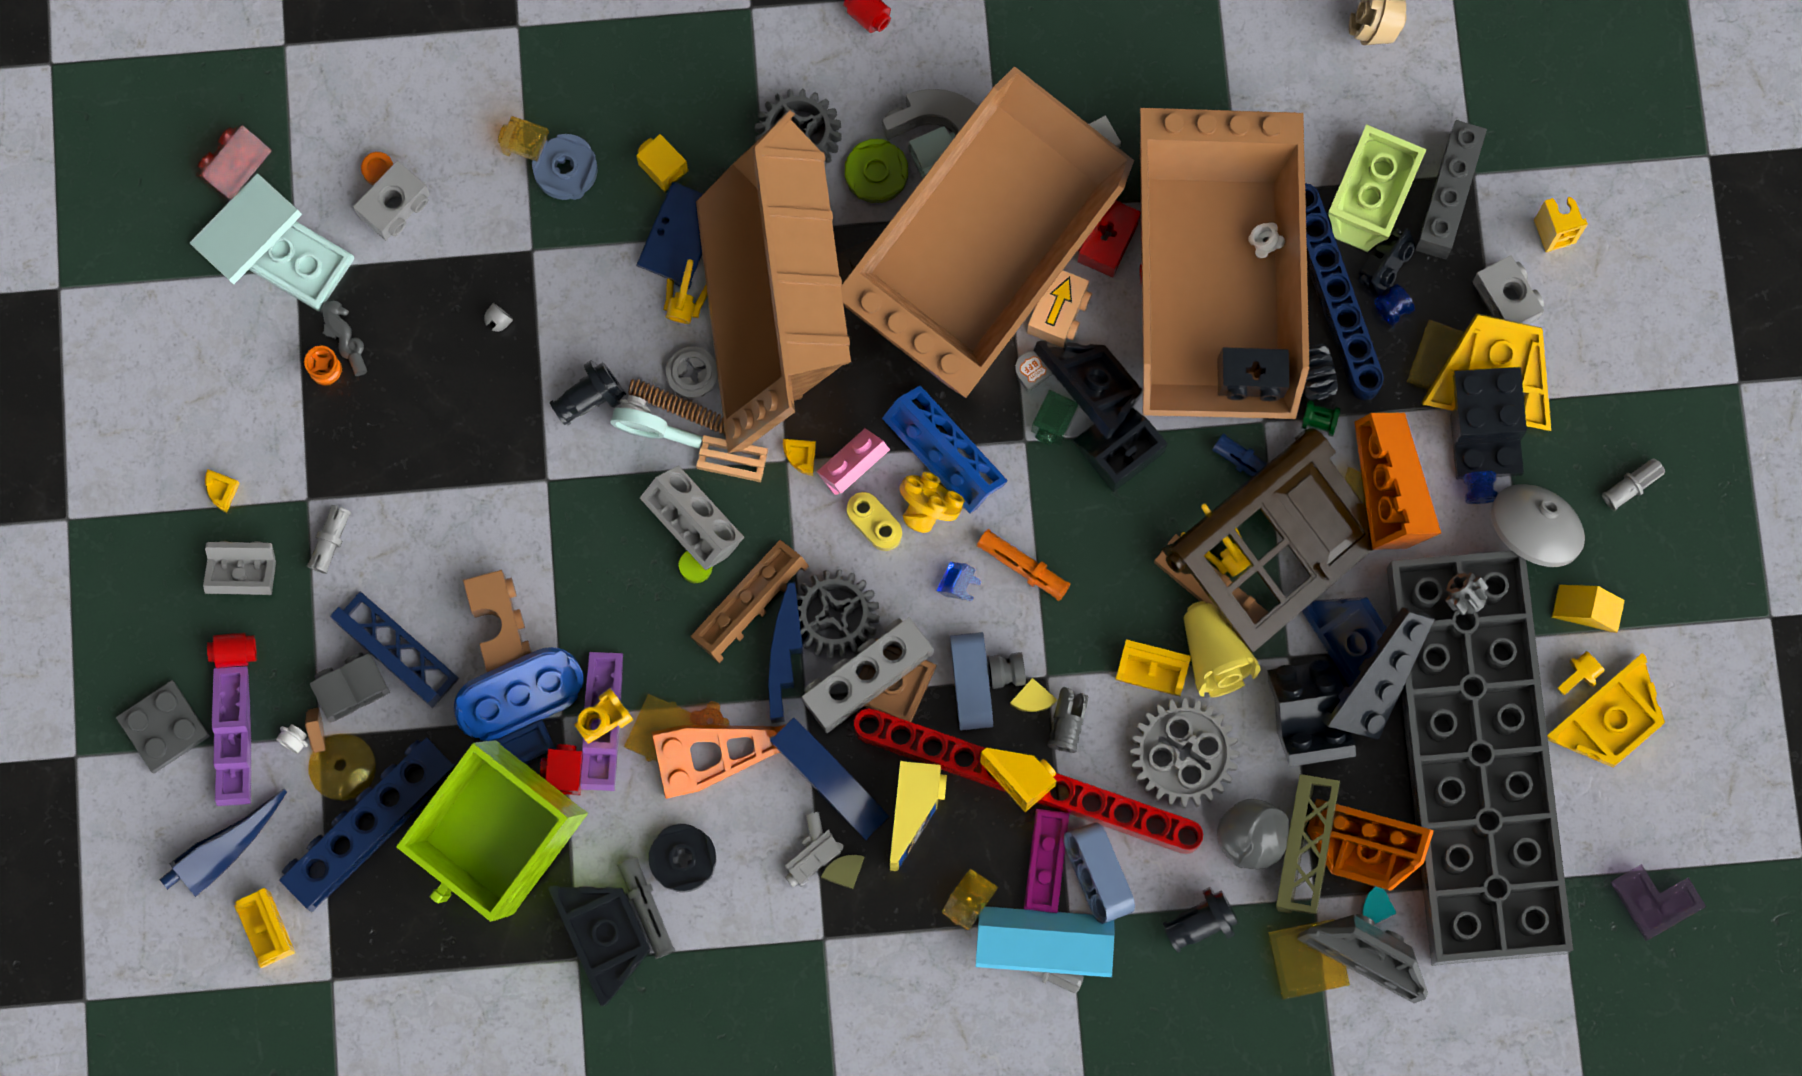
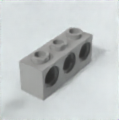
(691, 517)

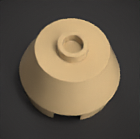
(1378, 21)

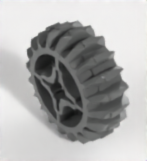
(809, 124)
(848, 605)

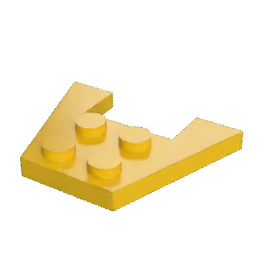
(1499, 344)

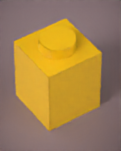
(661, 161)

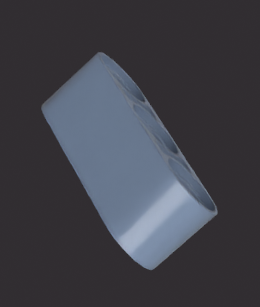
(971, 681)
(1099, 872)

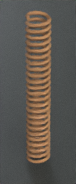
(676, 410)

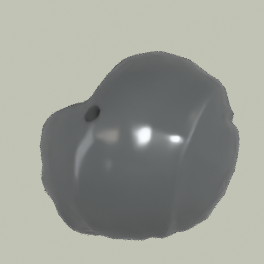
(1253, 834)

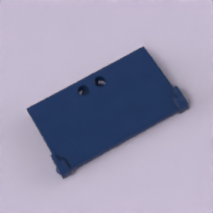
(675, 240)

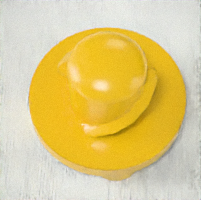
(928, 502)

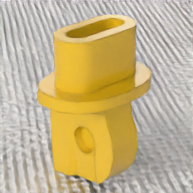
(1586, 668)

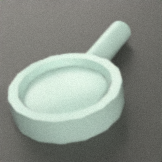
(651, 426)

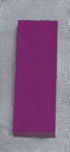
(1046, 861)

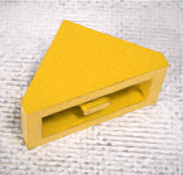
(1588, 607)

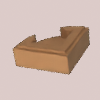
(315, 730)

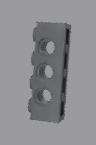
(1451, 189)

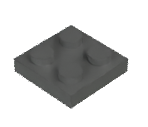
(163, 726)

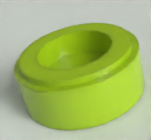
(692, 570)

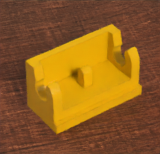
(1559, 229)
(1153, 668)
(264, 927)

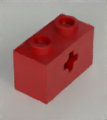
(1107, 255)

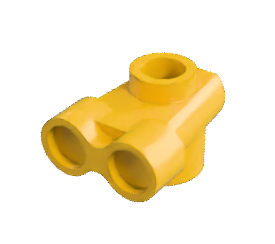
(608, 710)

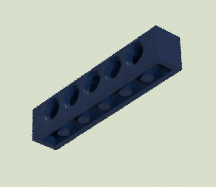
(363, 844)

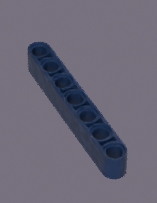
(1340, 306)

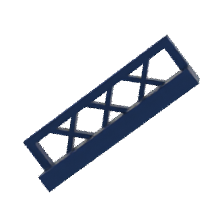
(385, 657)

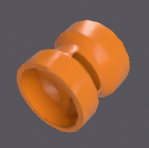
(319, 359)

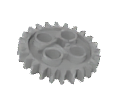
(1199, 727)

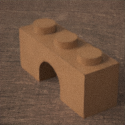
(492, 596)

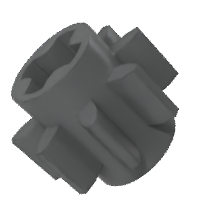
(1466, 593)

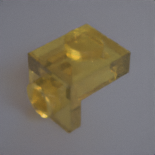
(522, 138)
(969, 899)

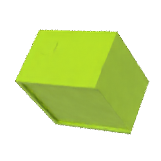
(491, 831)

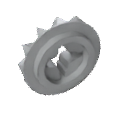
(699, 359)

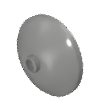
(1538, 525)

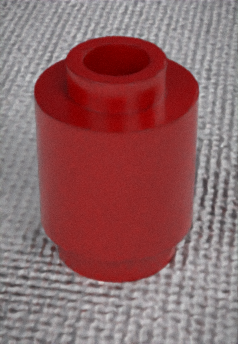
(870, 14)
(232, 650)

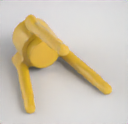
(681, 306)
(1233, 558)

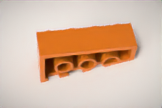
(1393, 483)

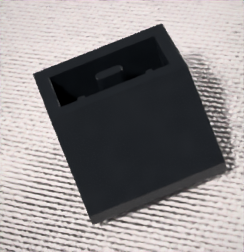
(1125, 453)

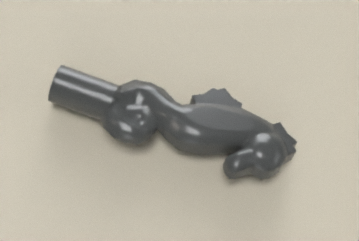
(336, 327)

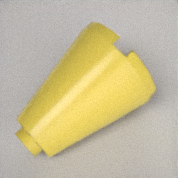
(1216, 652)

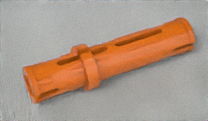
(1034, 572)

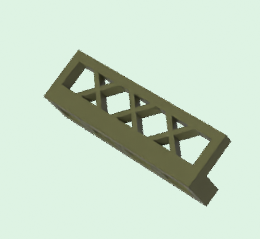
(1295, 844)

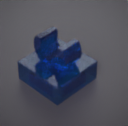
(957, 580)

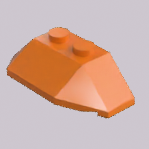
(1371, 846)

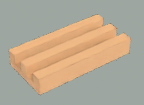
(730, 471)

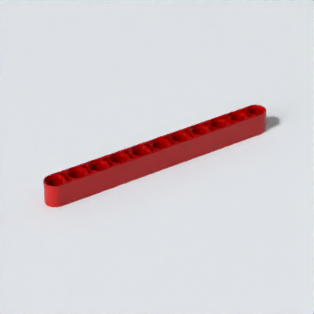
(1072, 804)

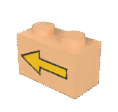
(1058, 308)

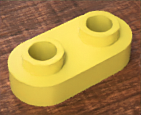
(873, 520)

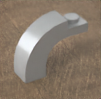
(929, 108)

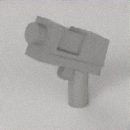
(819, 852)

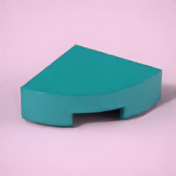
(1378, 905)

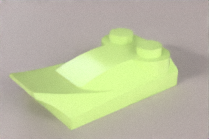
(1374, 188)

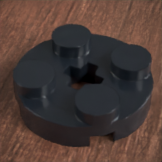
(666, 848)

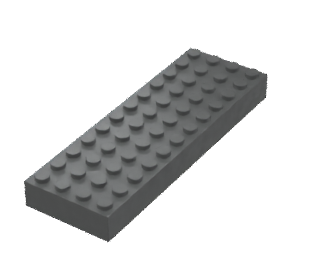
(1482, 766)

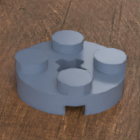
(573, 183)

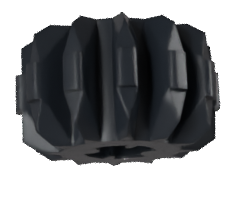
(1321, 375)

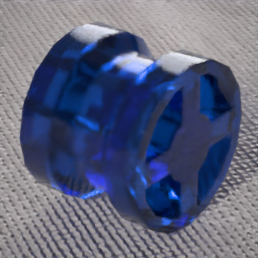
(1394, 304)
(1480, 487)

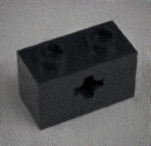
(1268, 365)

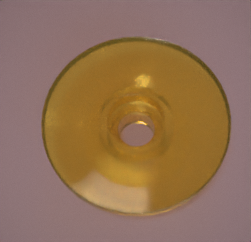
(354, 778)

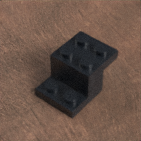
(1488, 421)
(1301, 701)

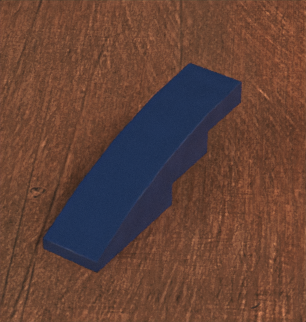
(785, 642)
(829, 778)

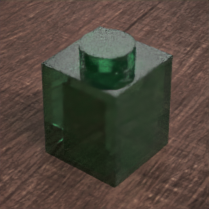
(1054, 418)

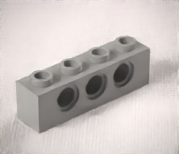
(833, 712)

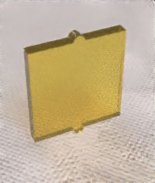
(654, 716)

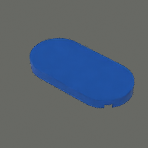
(518, 693)

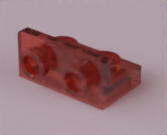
(233, 161)

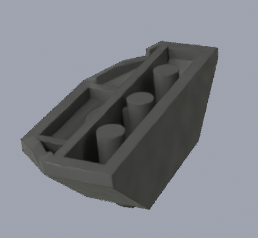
(1371, 953)

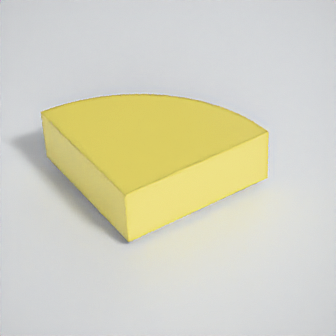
(1033, 698)

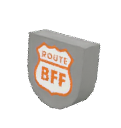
(1031, 370)

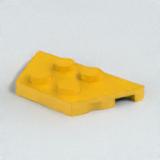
(1614, 717)

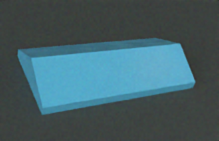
(1044, 942)

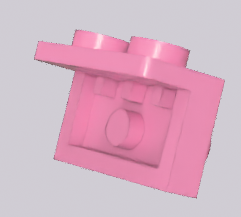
(852, 461)

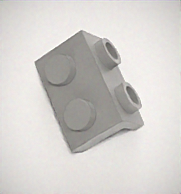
(239, 568)

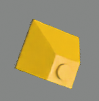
(1019, 775)

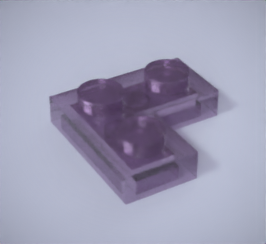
(1653, 910)

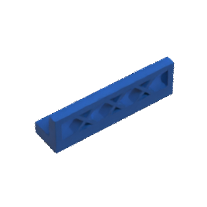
(940, 450)

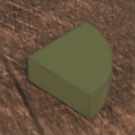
(844, 870)

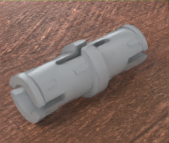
(329, 539)

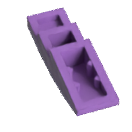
(232, 736)
(601, 755)

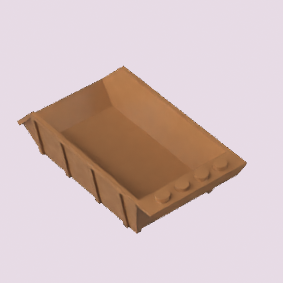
(987, 231)
(771, 281)
(1203, 287)

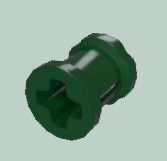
(1320, 418)

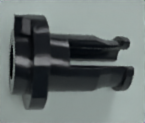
(591, 391)
(1202, 921)

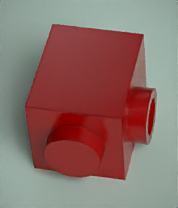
(563, 769)

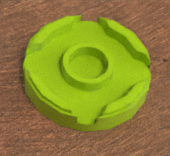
(876, 171)

